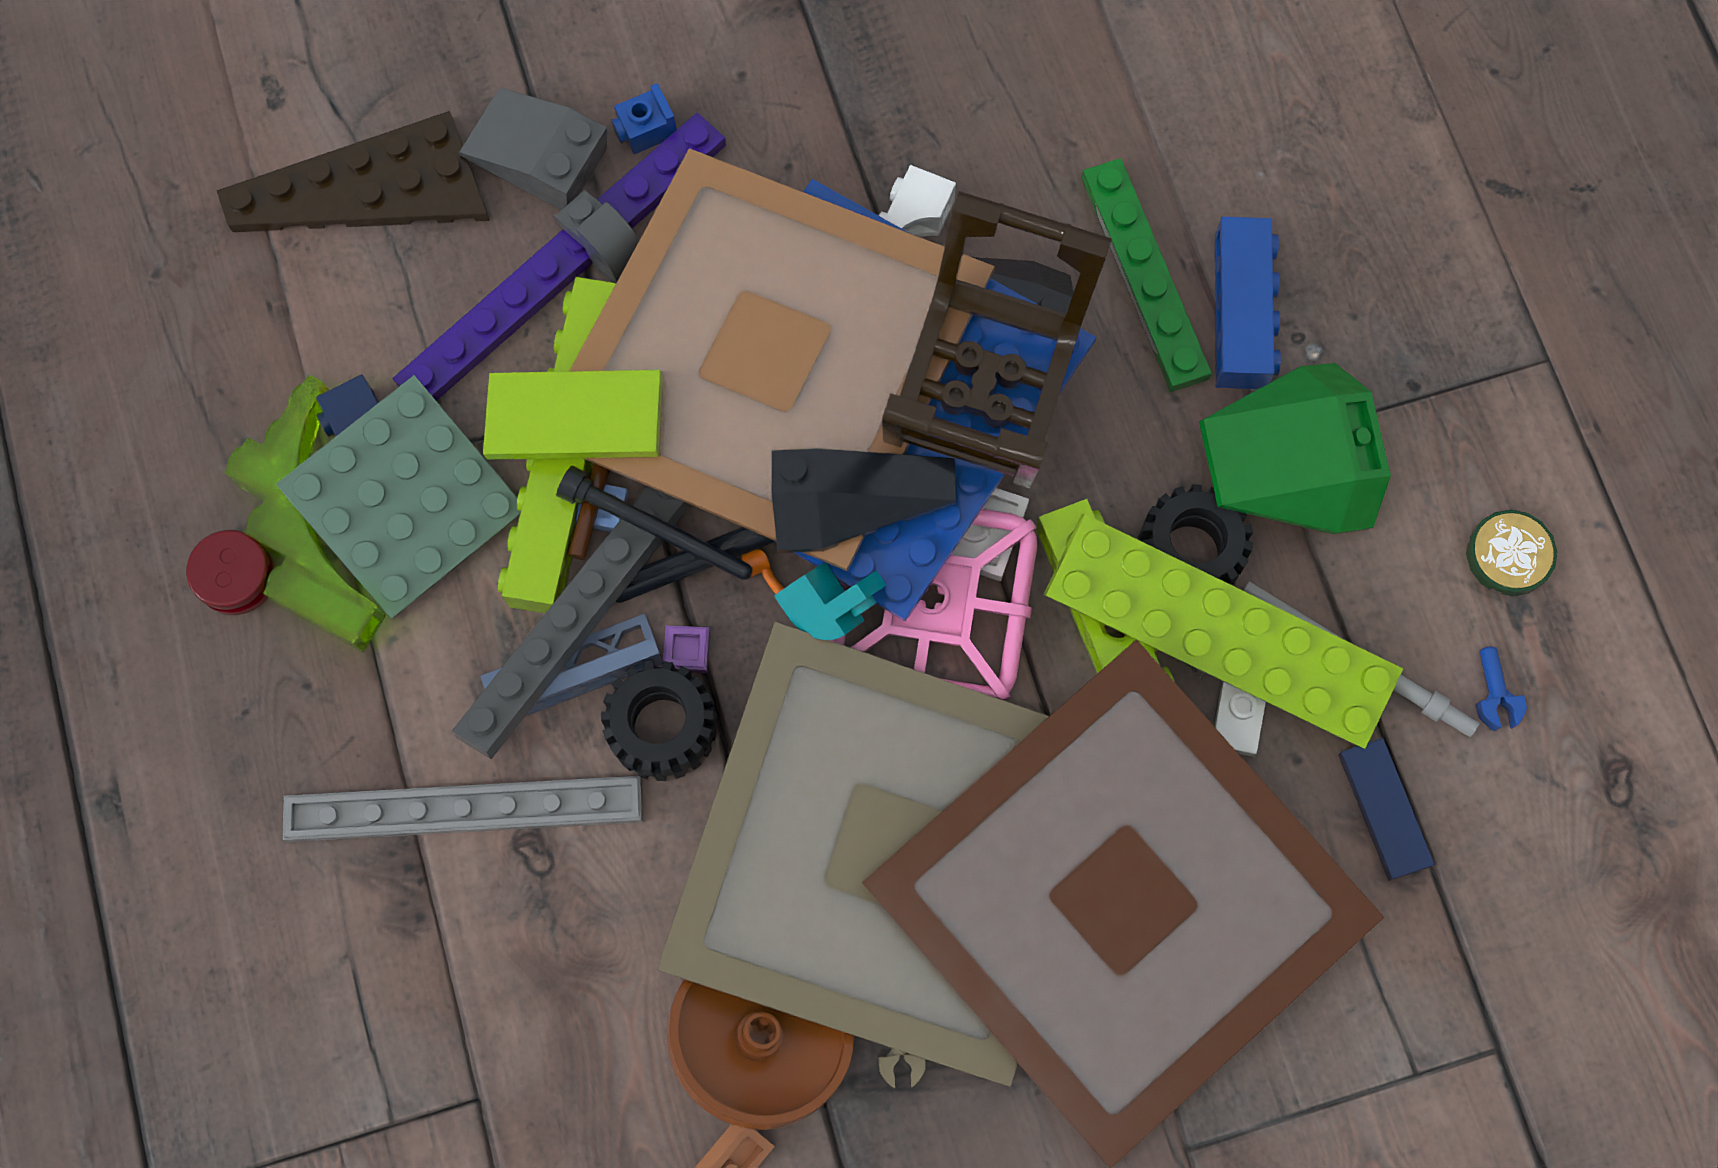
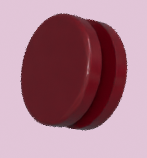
(229, 572)

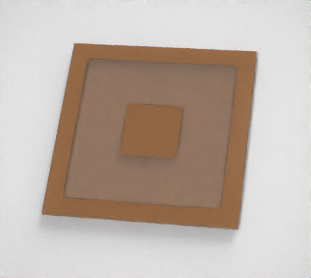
(769, 333)

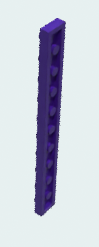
(552, 266)

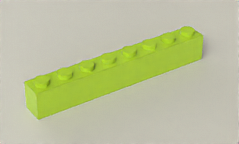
(547, 523)

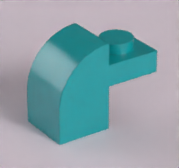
(822, 606)

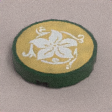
(1511, 552)

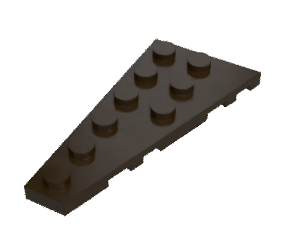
(368, 183)

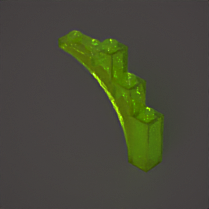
(306, 579)

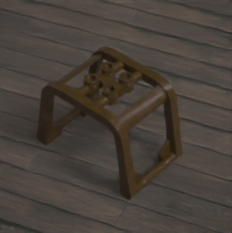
(1010, 452)

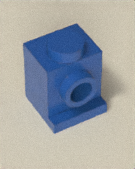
(644, 120)

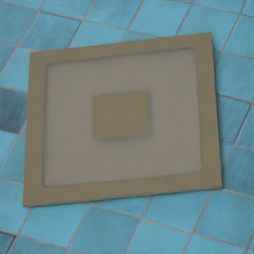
(818, 791)

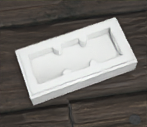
(1239, 719)

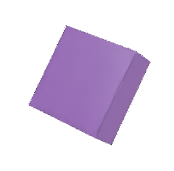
(687, 647)

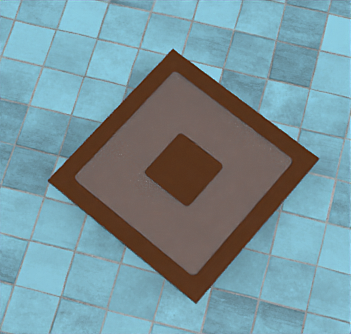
(1123, 902)

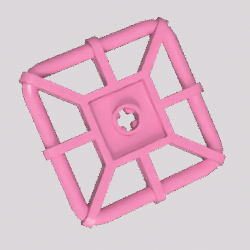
(952, 619)

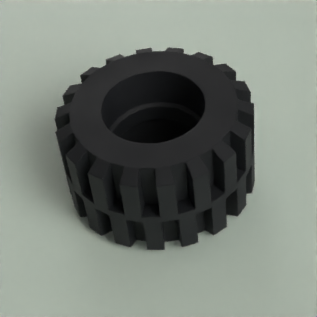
(1201, 511)
(650, 686)

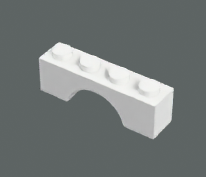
(920, 202)

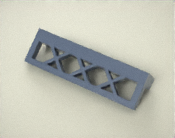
(599, 672)

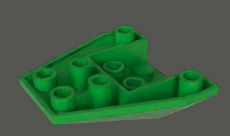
(1301, 452)

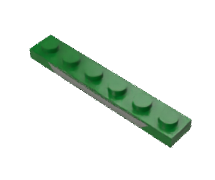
(1146, 275)

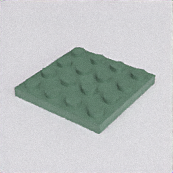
(401, 496)

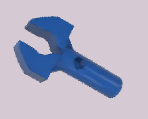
(1498, 693)

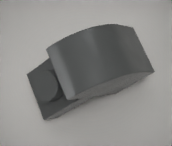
(600, 232)

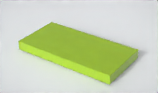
(573, 414)

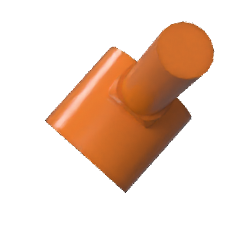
(760, 564)

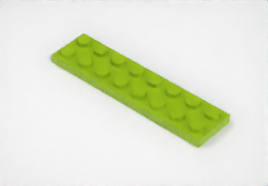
(1223, 631)

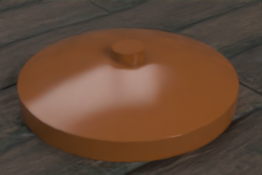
(752, 1060)

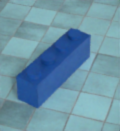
(1245, 303)

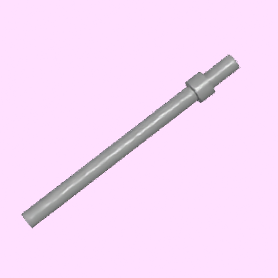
(1433, 704)

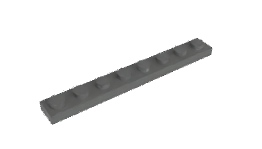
(564, 627)

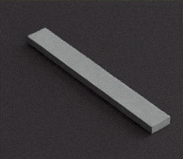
(462, 809)

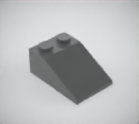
(537, 146)

